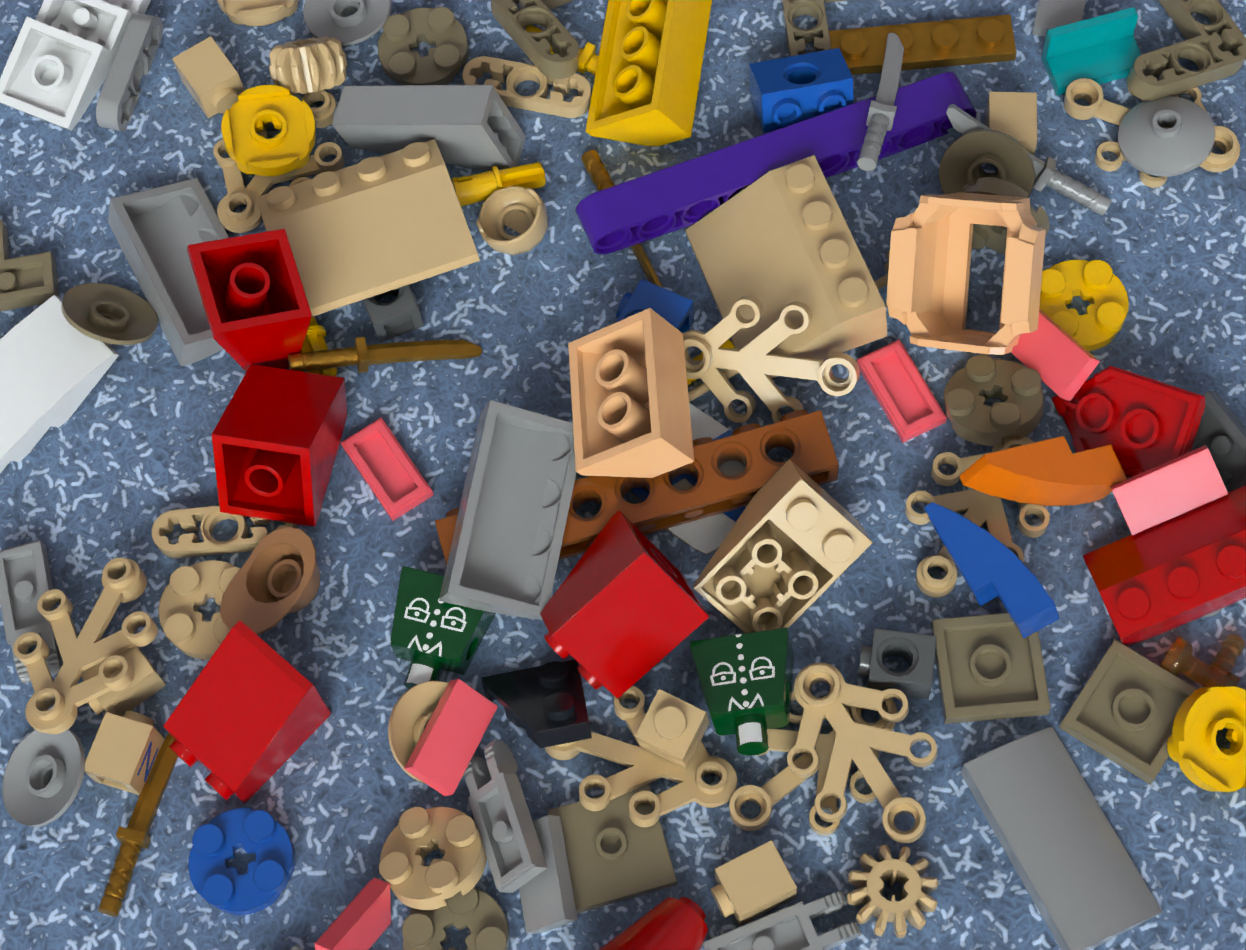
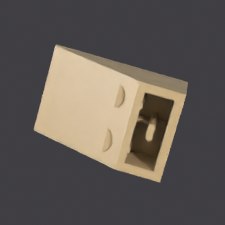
(781, 553)

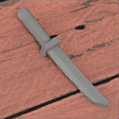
(882, 110)
(1044, 171)

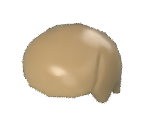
(517, 209)

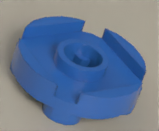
(216, 845)

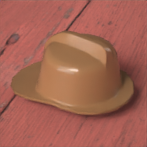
(273, 581)

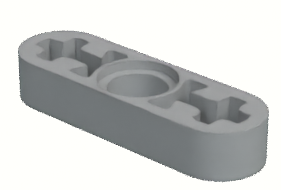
(128, 67)

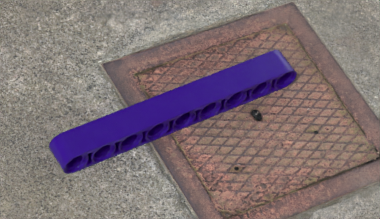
(696, 187)

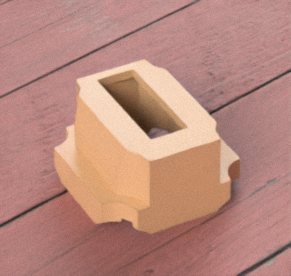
(933, 271)

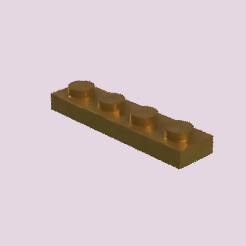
(929, 43)

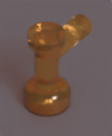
(1217, 674)

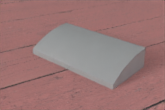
(154, 237)
(511, 513)
(1059, 841)

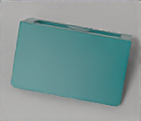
(1091, 49)

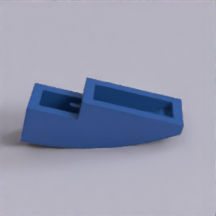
(993, 570)

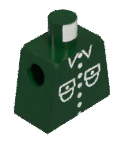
(432, 631)
(747, 684)

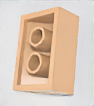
(630, 399)

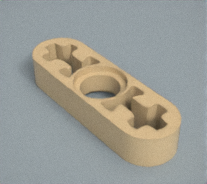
(538, 102)
(189, 545)

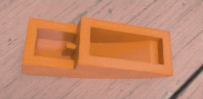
(1046, 473)

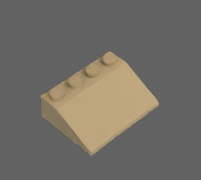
(372, 226)
(788, 245)

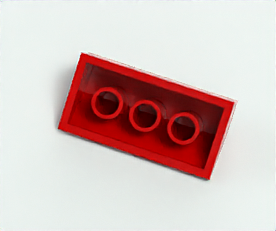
(1174, 569)

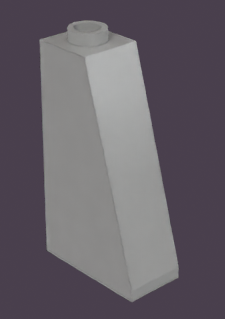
(465, 120)

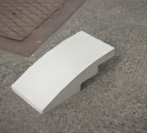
(65, 57)
(44, 377)

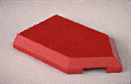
(1136, 415)

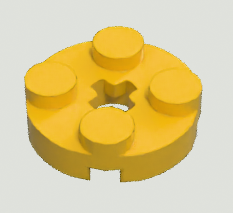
(275, 155)
(1093, 283)
(1195, 744)

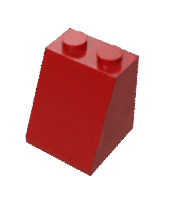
(252, 297)
(279, 444)
(621, 608)
(244, 715)

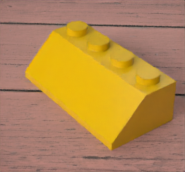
(648, 71)

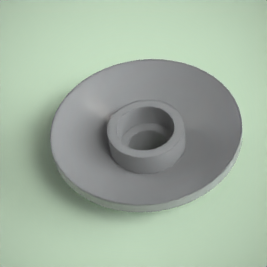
(330, 19)
(1164, 150)
(43, 777)

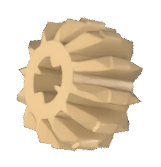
(308, 64)
(913, 895)

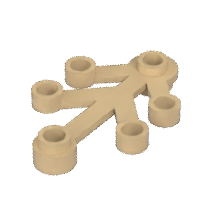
(1114, 113)
(260, 185)
(755, 362)
(979, 509)
(84, 650)
(856, 743)
(646, 768)
(786, 781)

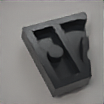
(543, 701)

